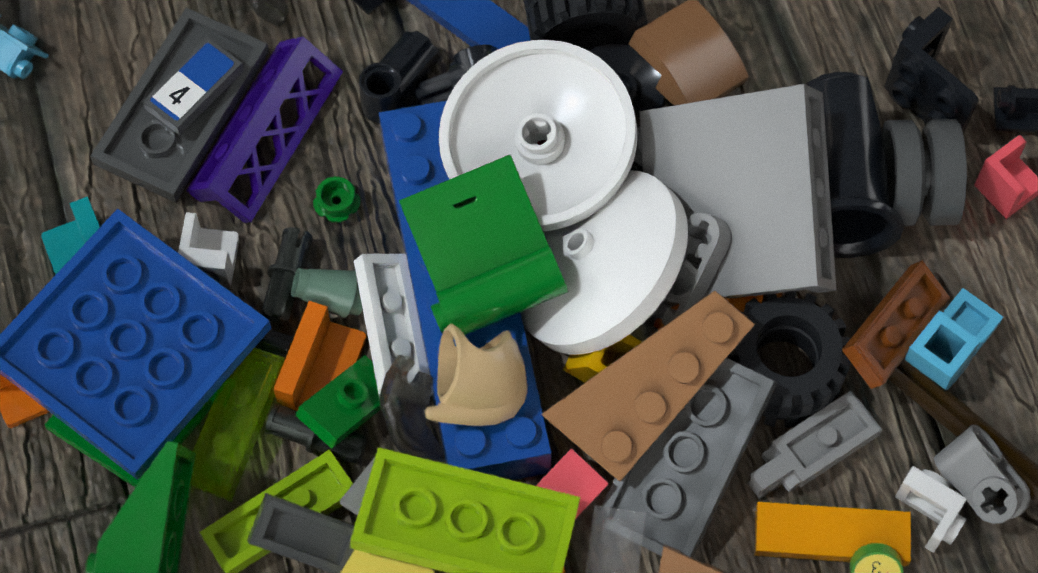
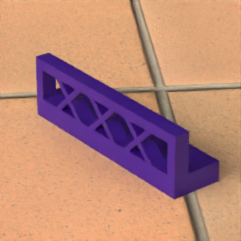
(250, 123)

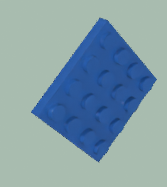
(128, 342)

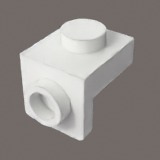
(933, 498)

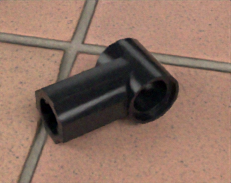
(396, 74)

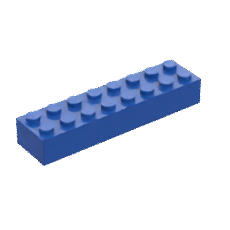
(513, 447)

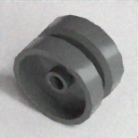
(926, 170)

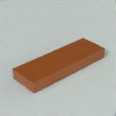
(895, 324)

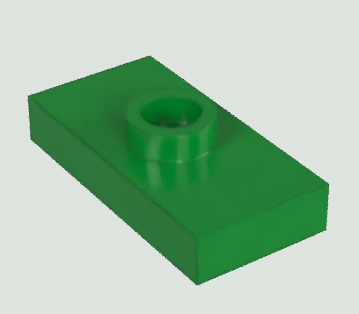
(342, 403)

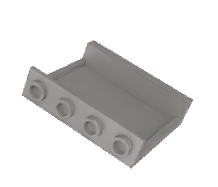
(760, 170)

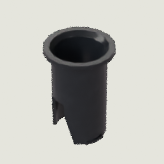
(856, 167)

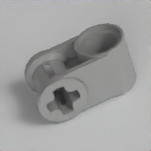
(978, 471)

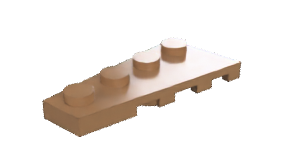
(641, 393)

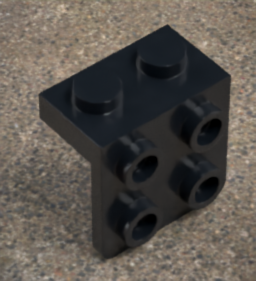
(921, 82)

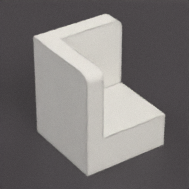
(209, 249)

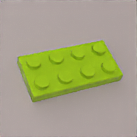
(461, 518)

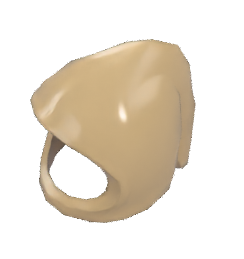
(478, 383)

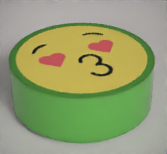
(876, 559)

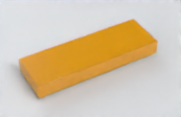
(828, 531)

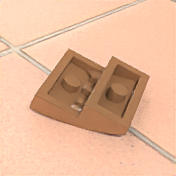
(690, 55)

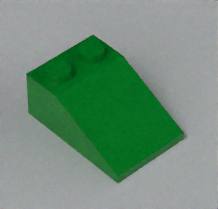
(152, 521)

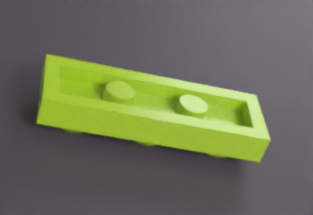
(314, 486)

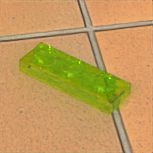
(235, 424)

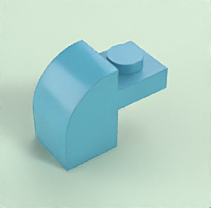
(953, 339)

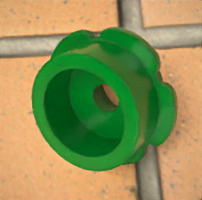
(336, 188)

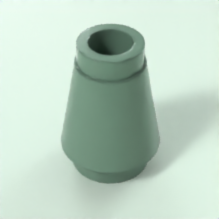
(330, 288)

